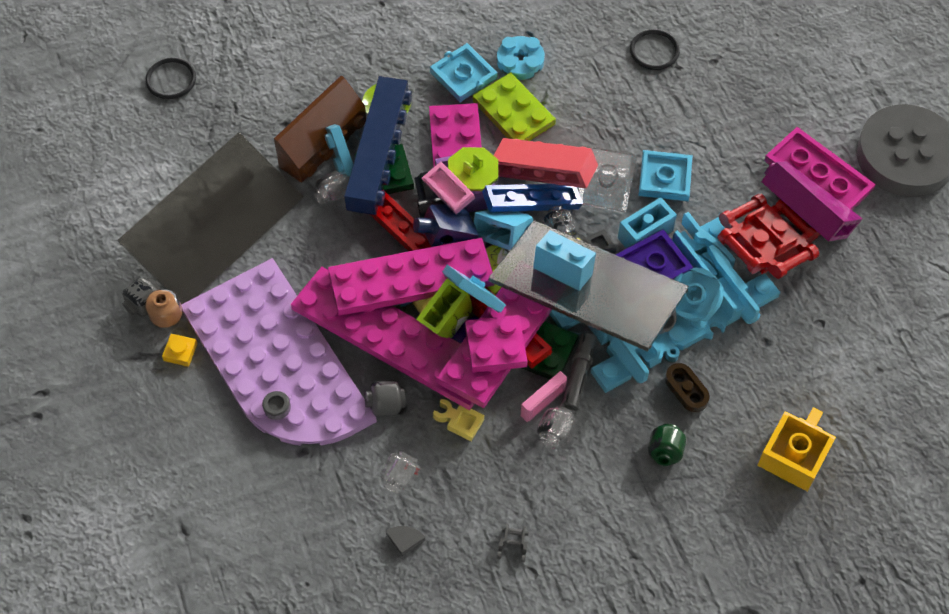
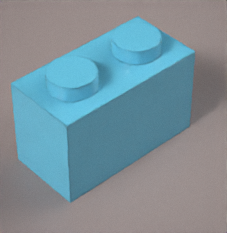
(646, 223)
(564, 260)

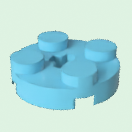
(523, 46)
(711, 297)

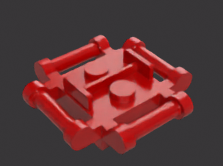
(766, 239)

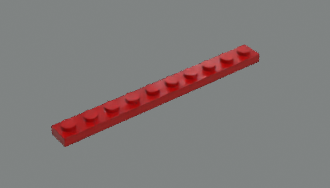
(400, 226)

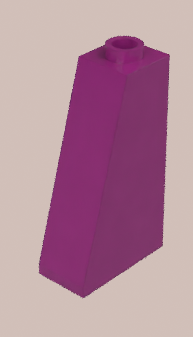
(811, 202)

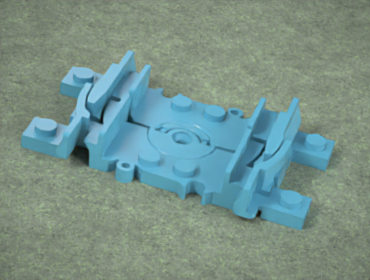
(738, 301)

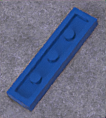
(530, 197)

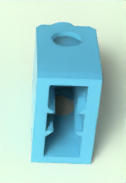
(508, 227)

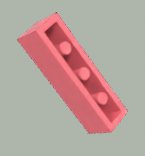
(546, 162)

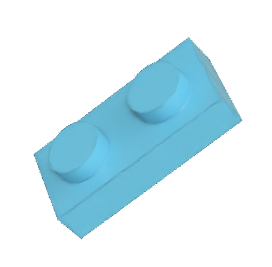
(335, 140)

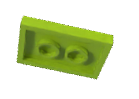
(514, 109)

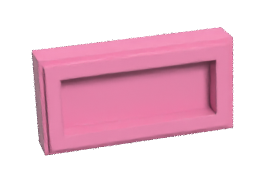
(448, 187)
(543, 396)

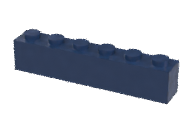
(377, 146)

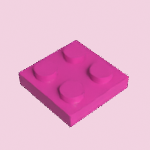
(495, 343)

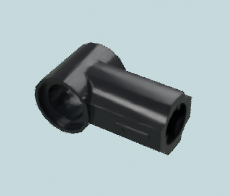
(425, 195)

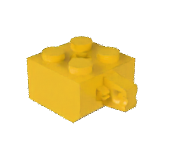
(797, 449)

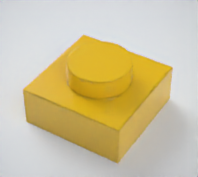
(179, 350)

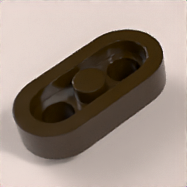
(689, 388)

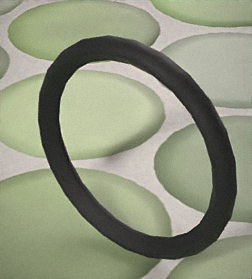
(169, 60)
(654, 67)

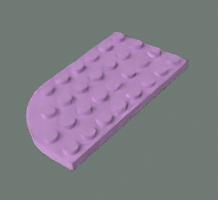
(271, 348)

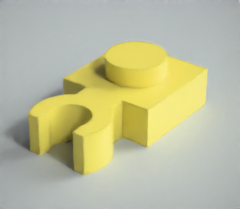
(461, 421)

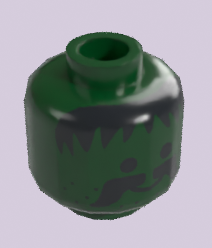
(667, 444)

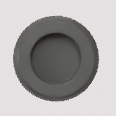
(276, 405)

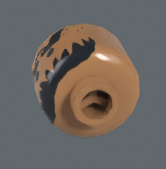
(164, 308)

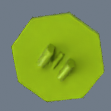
(474, 167)

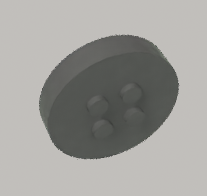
(905, 150)

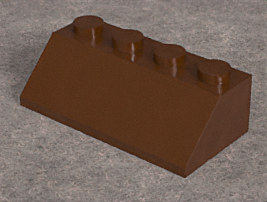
(303, 143)

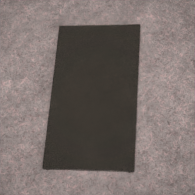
(211, 219)
(617, 298)

